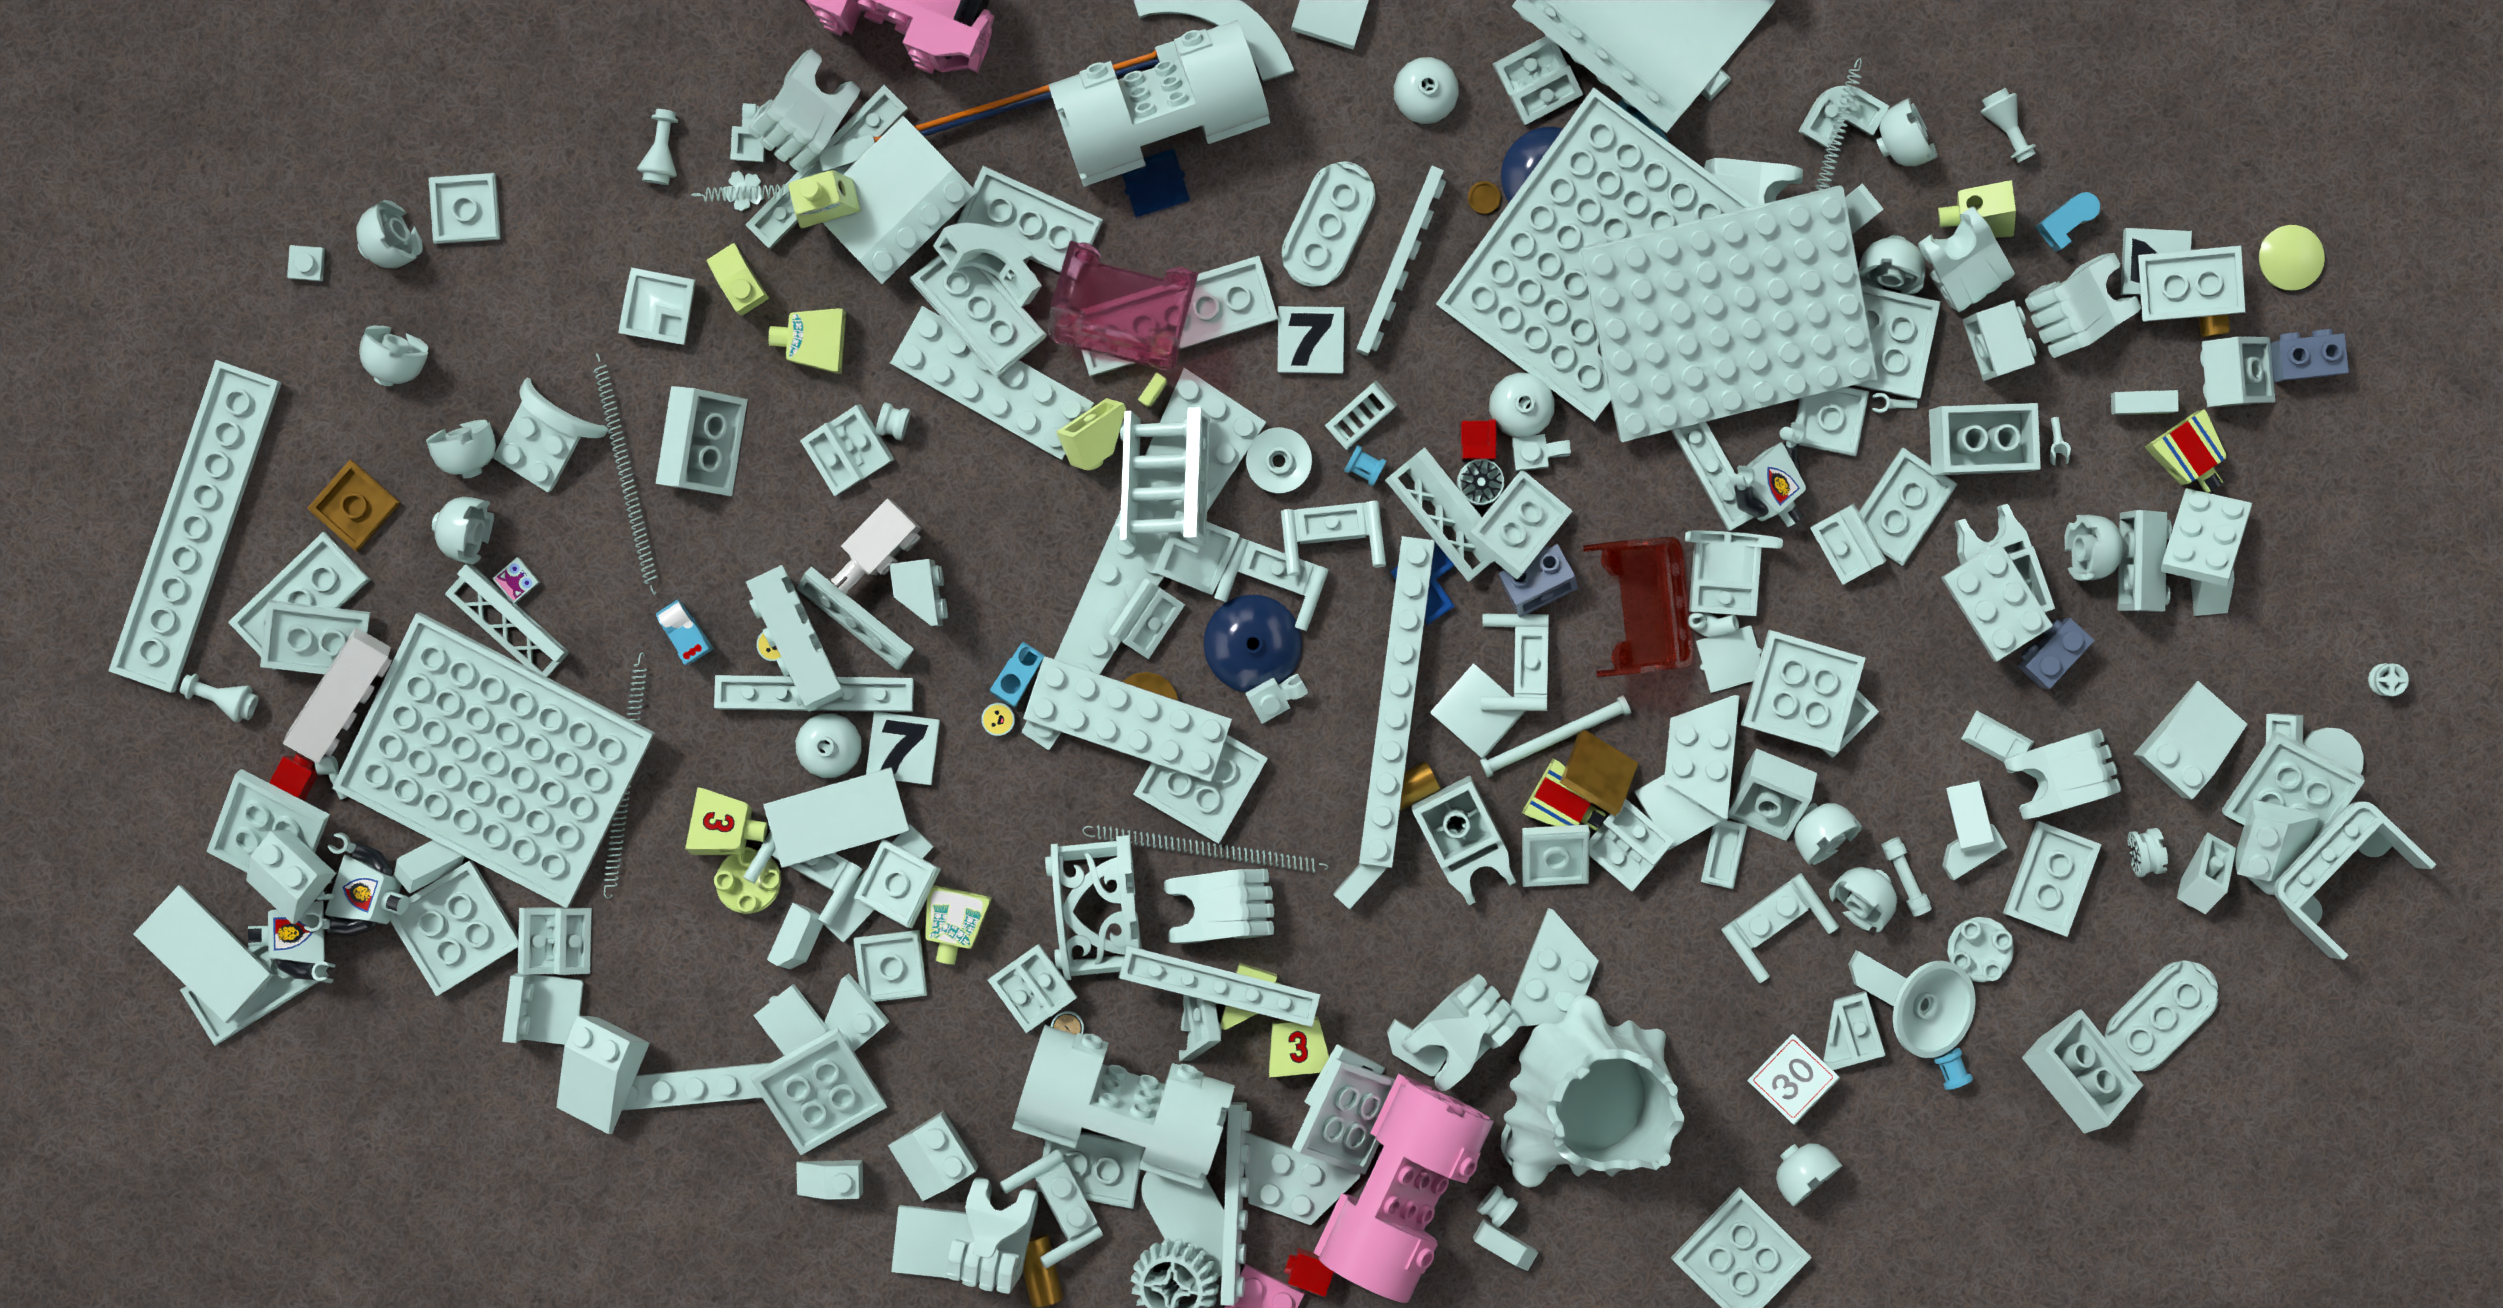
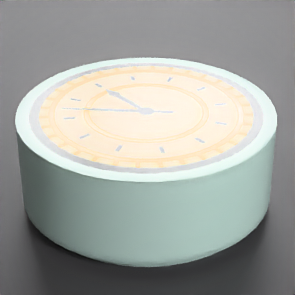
(1068, 1022)

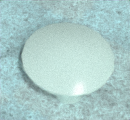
(1981, 948)

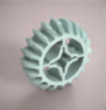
(1198, 1283)

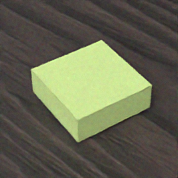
(1153, 390)

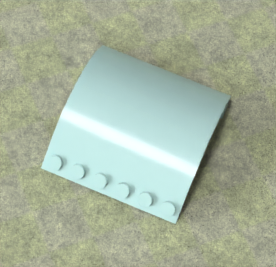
(1643, 47)

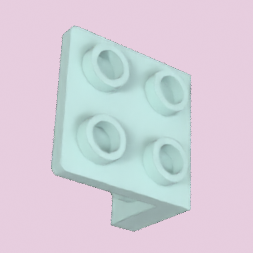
(541, 1008)

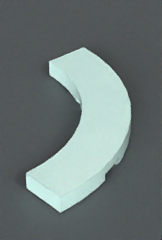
(1263, 43)

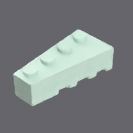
(795, 639)

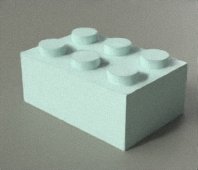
(1984, 439)

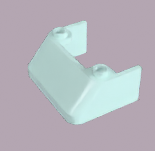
(2357, 827)

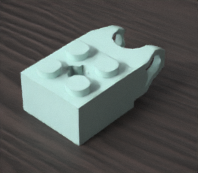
(2016, 544)
(1469, 846)

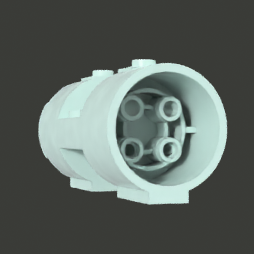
(1206, 87)
(1172, 1120)

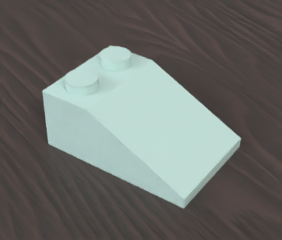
(2191, 741)
(598, 1071)

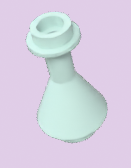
(2003, 112)
(658, 163)
(235, 702)

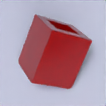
(1478, 440)

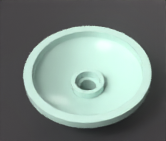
(1934, 1009)

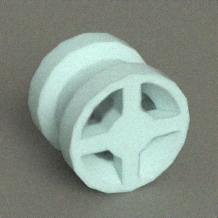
(893, 421)
(2396, 679)
(1497, 1206)

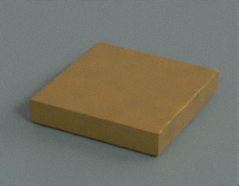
(354, 505)
(1599, 772)

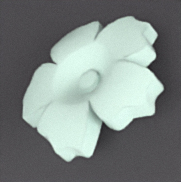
(737, 180)

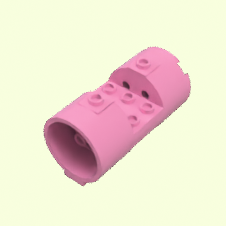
(1382, 1234)

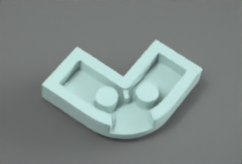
(1864, 115)

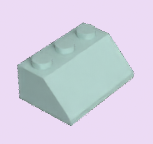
(701, 440)
(2139, 574)
(2083, 1072)

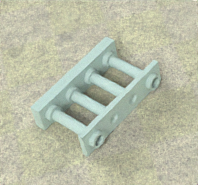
(1192, 492)

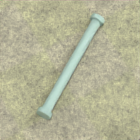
(1555, 736)

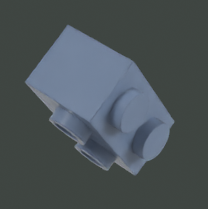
(2310, 356)
(1541, 583)
(2055, 652)

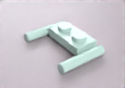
(1332, 524)
(1271, 567)
(1530, 662)
(828, 870)
(1773, 915)
(1065, 1202)

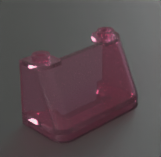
(1120, 309)

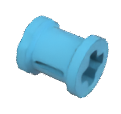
(1365, 465)
(1953, 1069)

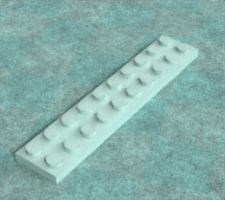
(195, 526)

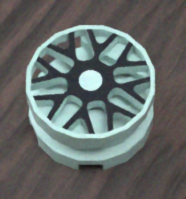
(1480, 481)
(2147, 852)

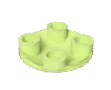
(2291, 257)
(741, 894)

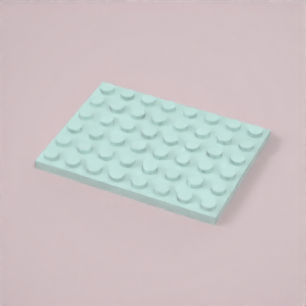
(1592, 187)
(1730, 313)
(493, 760)

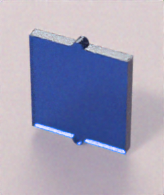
(1156, 184)

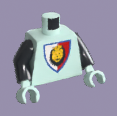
(1772, 480)
(363, 892)
(292, 946)

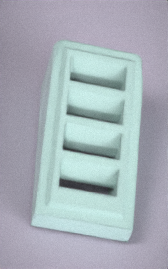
(1382, 396)

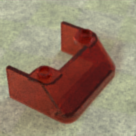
(1652, 604)

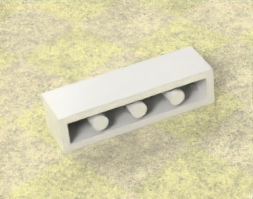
(337, 696)

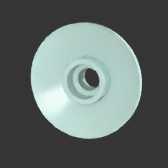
(1279, 442)

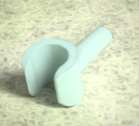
(1893, 403)
(2059, 445)
(329, 766)

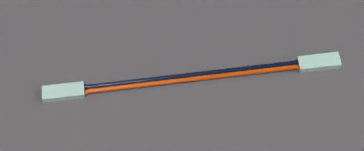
(850, 151)

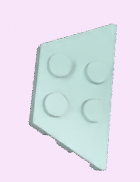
(1702, 754)
(1553, 975)
(1293, 1182)

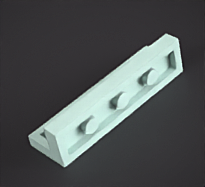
(1450, 509)
(510, 611)

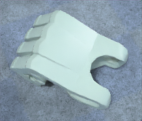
(801, 115)
(1754, 180)
(1967, 263)
(2079, 307)
(2067, 773)
(1225, 905)
(1466, 1027)
(992, 1240)

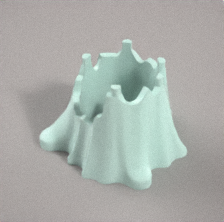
(1591, 1098)

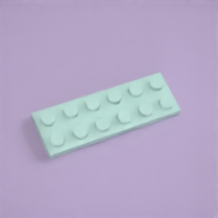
(1222, 304)
(1016, 400)
(1127, 718)

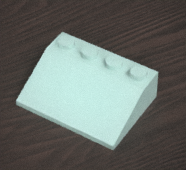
(903, 199)

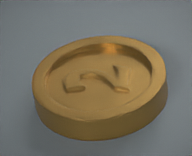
(1484, 197)

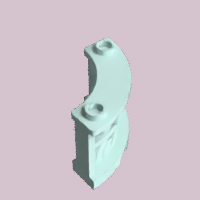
(1117, 869)

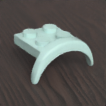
(542, 438)
(1726, 571)

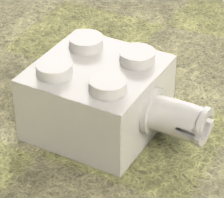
(877, 543)

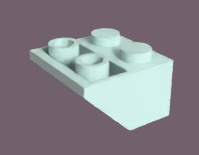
(917, 588)

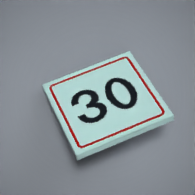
(1793, 1079)

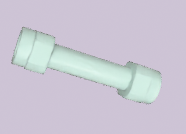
(1895, 851)

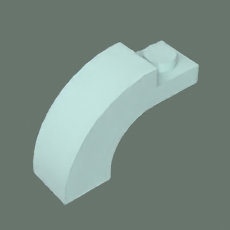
(993, 251)

